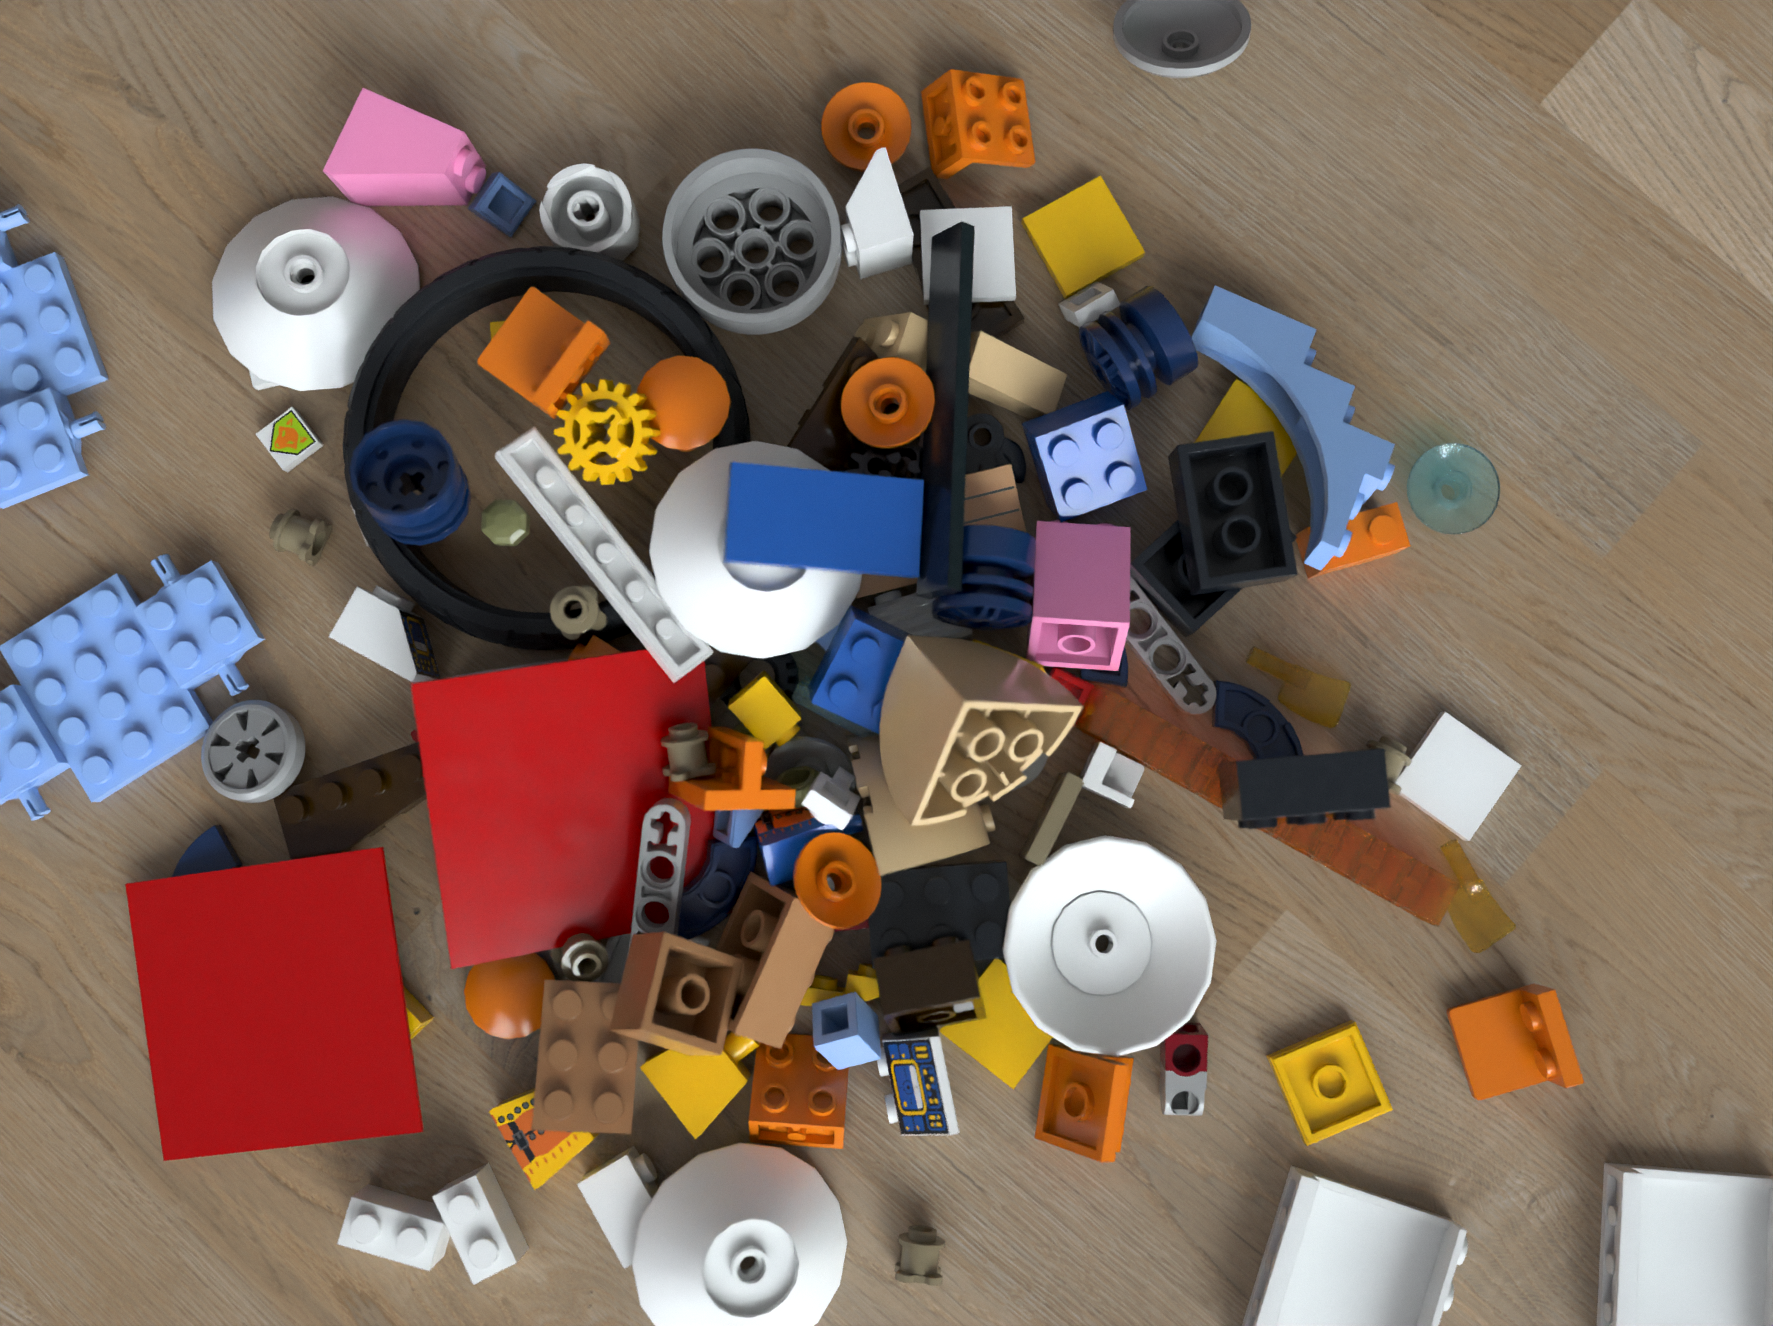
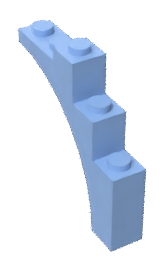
(1312, 406)

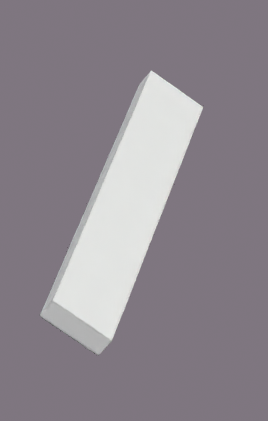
(601, 552)

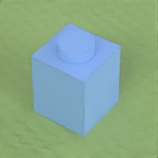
(846, 1031)

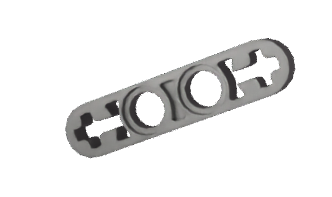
(1162, 634)
(649, 886)

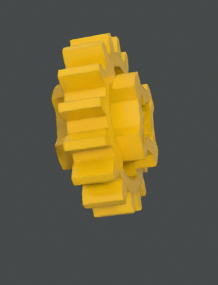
(586, 434)

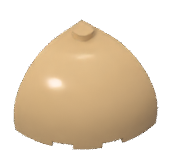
(965, 725)
(892, 837)

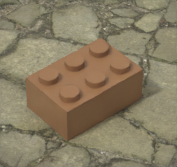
(779, 958)
(583, 1067)

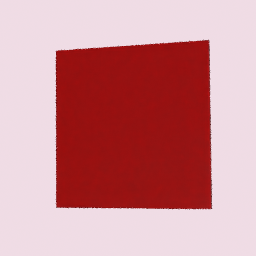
(545, 797)
(274, 1005)

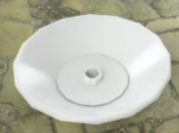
(317, 330)
(731, 604)
(1155, 953)
(731, 1208)

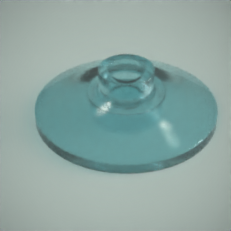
(1472, 479)

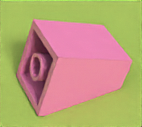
(402, 157)
(1080, 595)

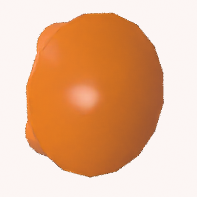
(688, 402)
(507, 995)

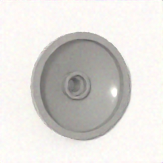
(1181, 35)

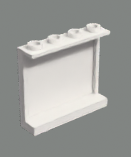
(1685, 1248)
(1353, 1259)

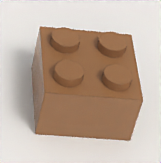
(676, 994)

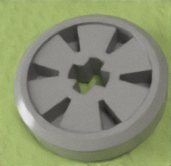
(226, 746)

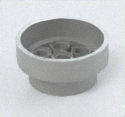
(743, 186)

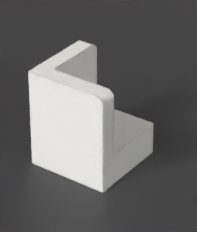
(1111, 775)

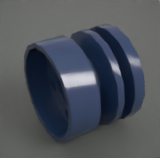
(1140, 347)
(408, 458)
(991, 586)

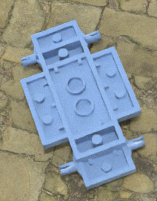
(42, 360)
(117, 680)

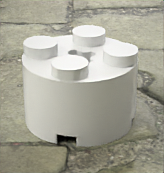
(587, 191)

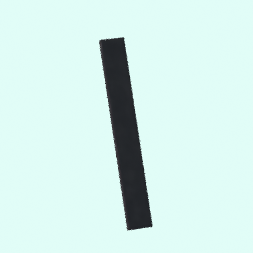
(947, 431)

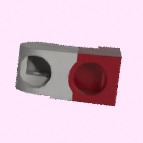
(1184, 1071)

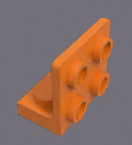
(976, 121)
(543, 351)
(1514, 1041)
(797, 1096)

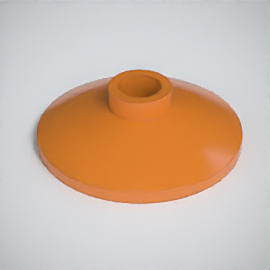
(865, 107)
(885, 383)
(854, 878)

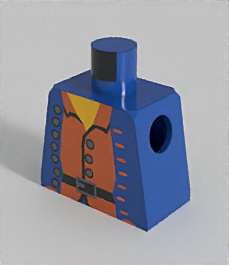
(784, 834)

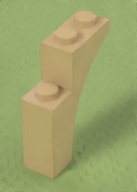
(996, 369)

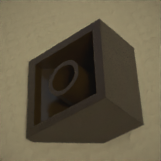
(929, 986)

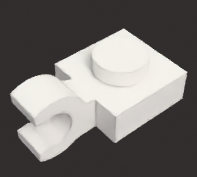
(831, 799)

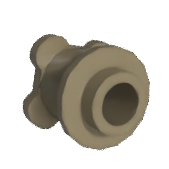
(300, 535)
(590, 617)
(686, 753)
(1395, 760)
(582, 957)
(920, 1256)

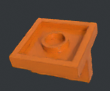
(738, 777)
(1084, 1102)

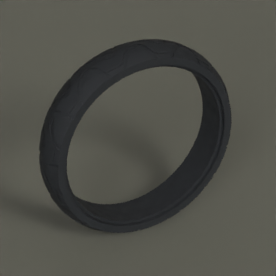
(432, 314)

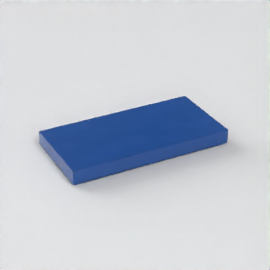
(823, 520)

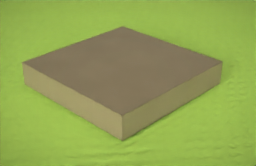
(1051, 818)

